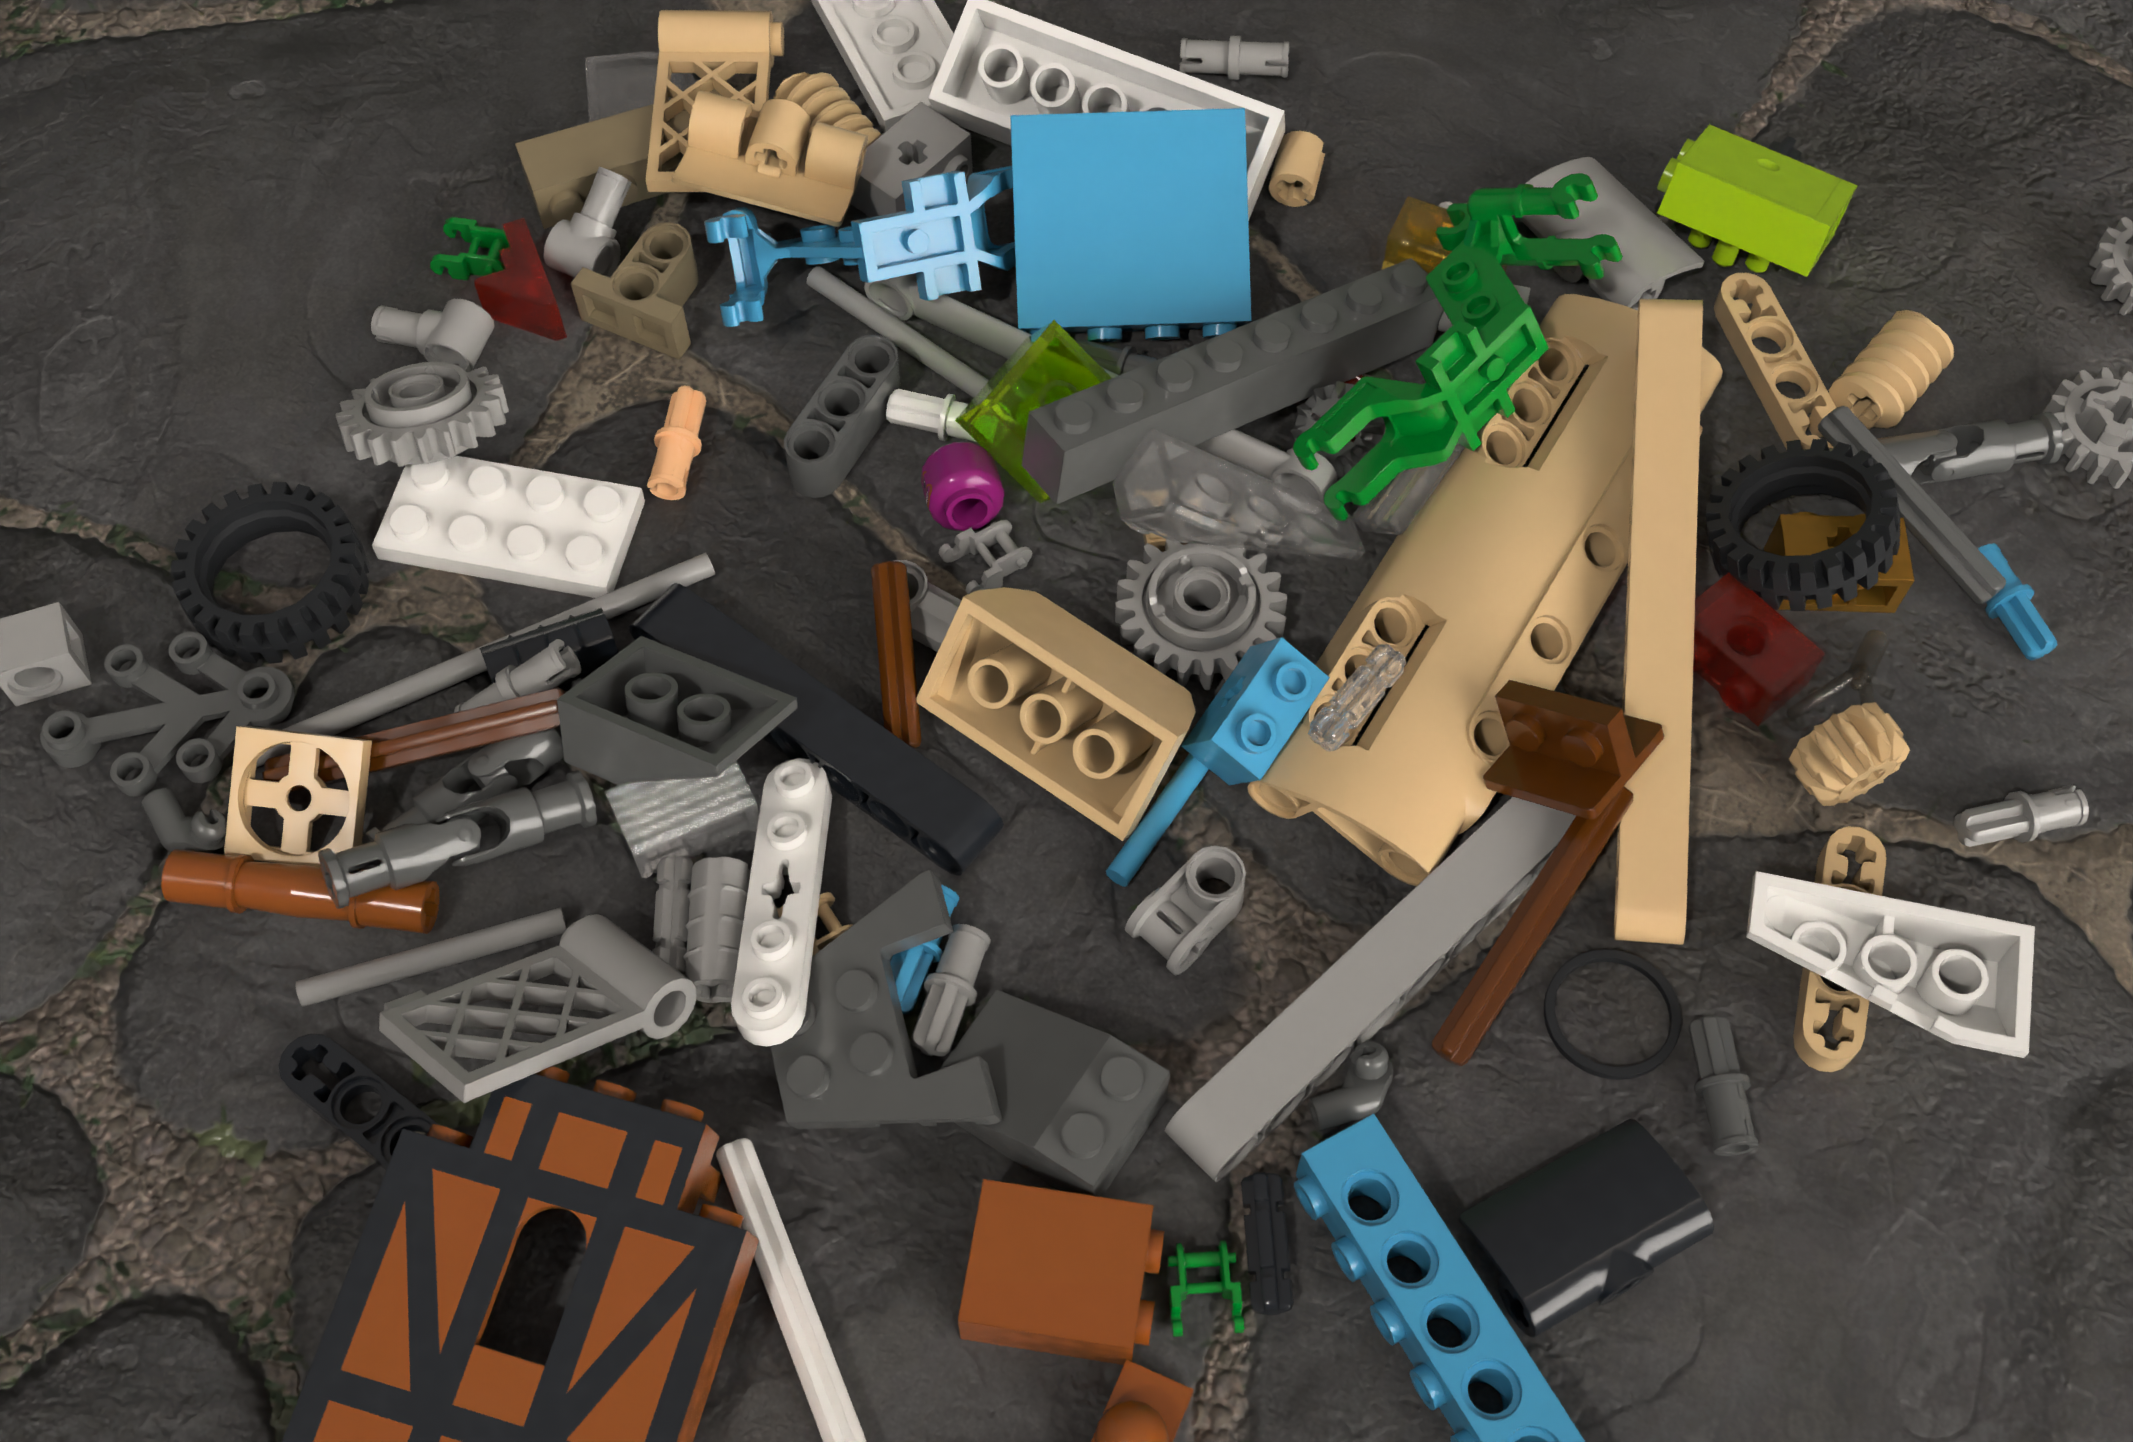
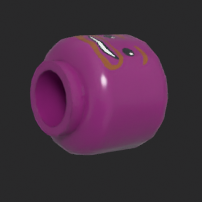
(962, 486)

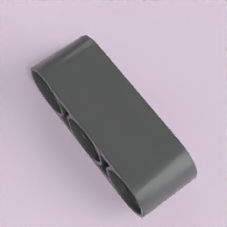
(842, 416)

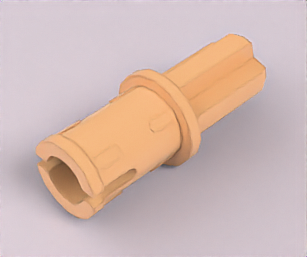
(677, 444)

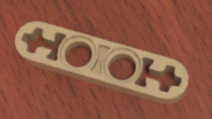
(1766, 369)
(1814, 995)

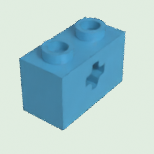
(1255, 712)

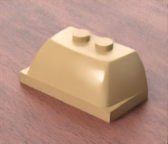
(1059, 703)

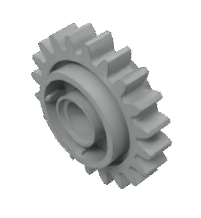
(422, 413)
(1161, 624)

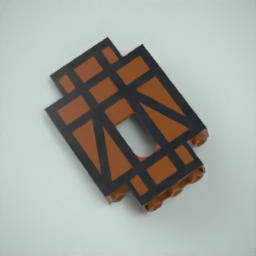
(436, 1246)

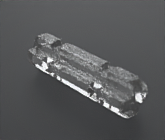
(1357, 697)

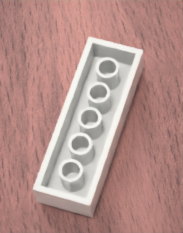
(1025, 66)

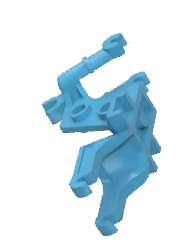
(936, 238)

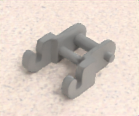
(979, 542)

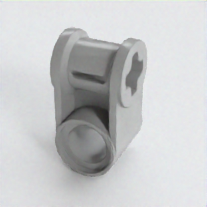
(1181, 916)

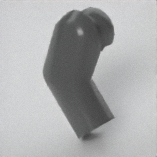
(182, 831)
(1361, 1091)

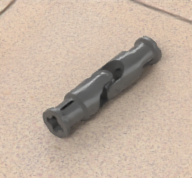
(1975, 448)
(526, 761)
(414, 851)

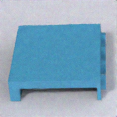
(1131, 222)

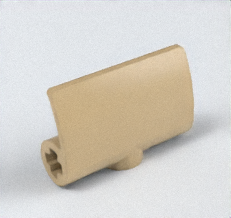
(771, 157)

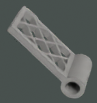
(604, 974)

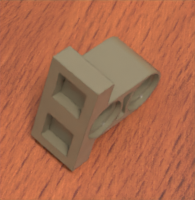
(645, 291)

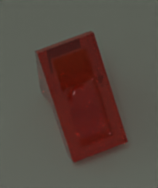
(521, 291)

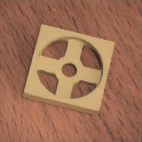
(246, 791)

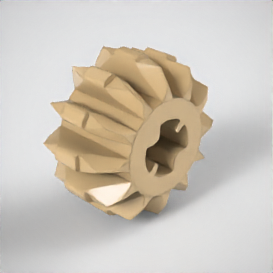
(1849, 754)

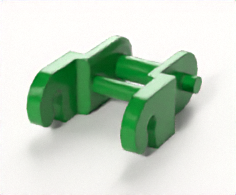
(471, 263)
(1229, 1289)

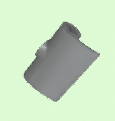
(1647, 245)

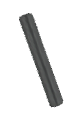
(1919, 511)

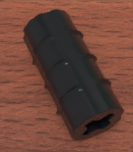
(585, 634)

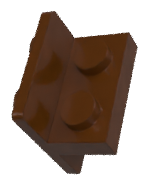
(1567, 749)

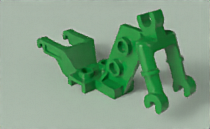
(1477, 357)

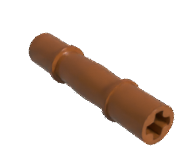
(292, 891)

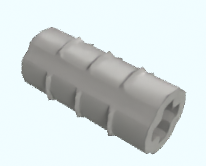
(715, 926)

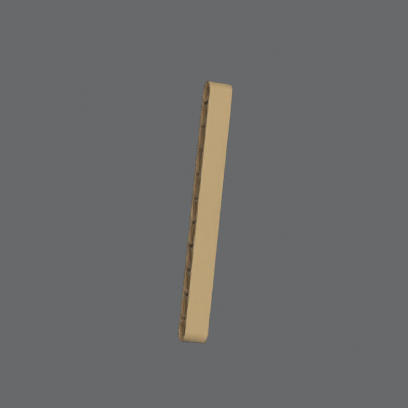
(1661, 619)

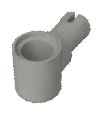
(589, 235)
(446, 335)

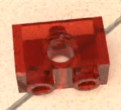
(1777, 654)

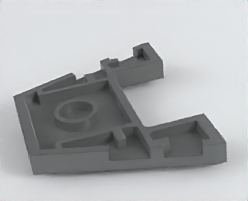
(853, 1049)

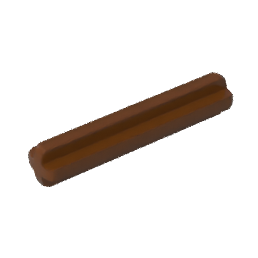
(896, 651)

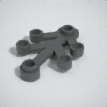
(175, 717)

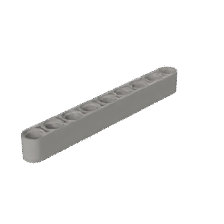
(1366, 987)

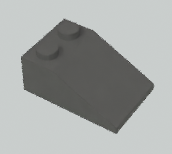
(664, 716)
(1064, 1093)

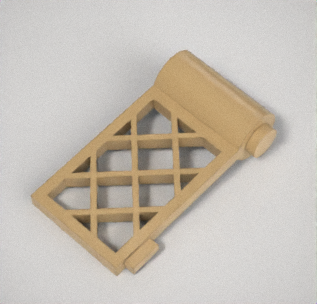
(714, 48)

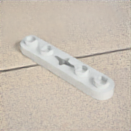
(778, 951)

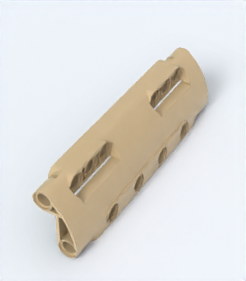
(1508, 581)

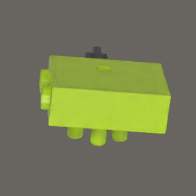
(1753, 201)

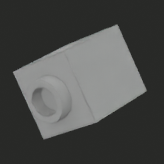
(41, 655)

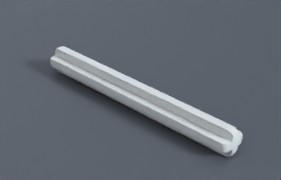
(789, 1294)

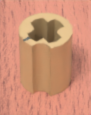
(1297, 169)

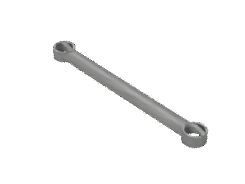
(902, 300)

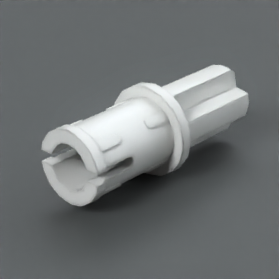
(927, 413)

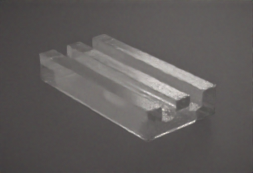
(1402, 498)

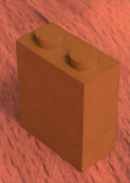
(1059, 1273)

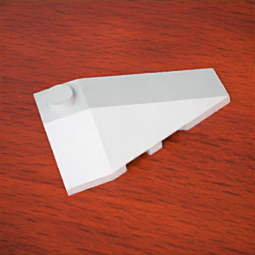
(1923, 962)

